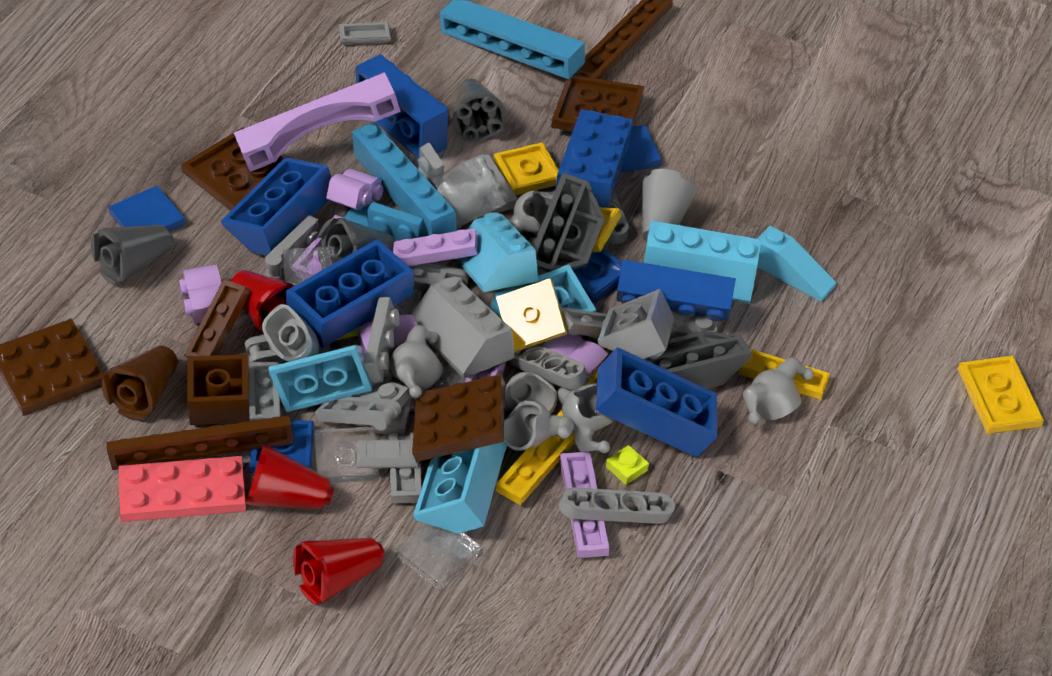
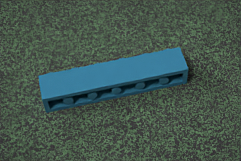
(513, 37)
(402, 180)

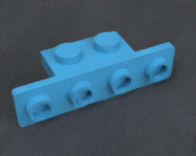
(388, 220)

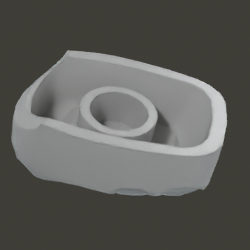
(289, 334)

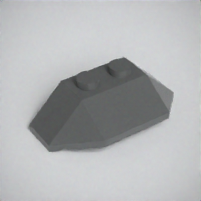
(569, 226)
(704, 357)

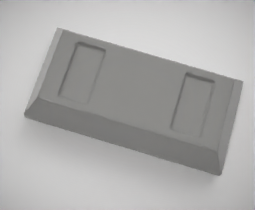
(364, 33)
(385, 454)

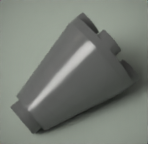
(477, 112)

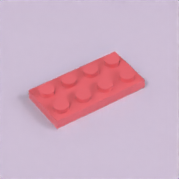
(181, 488)

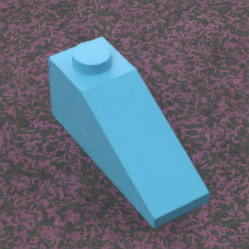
(791, 263)

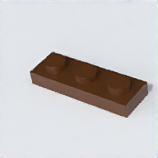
(218, 320)

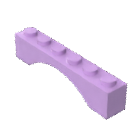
(268, 139)

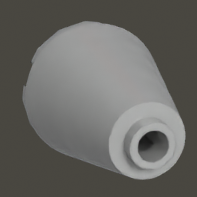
(665, 198)

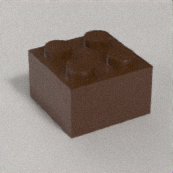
(218, 389)

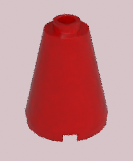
(264, 295)
(287, 483)
(334, 565)

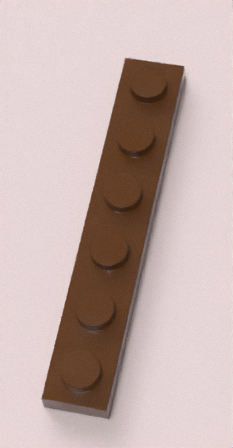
(623, 37)
(201, 442)

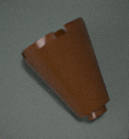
(140, 382)

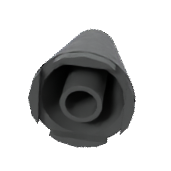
(350, 237)
(129, 249)

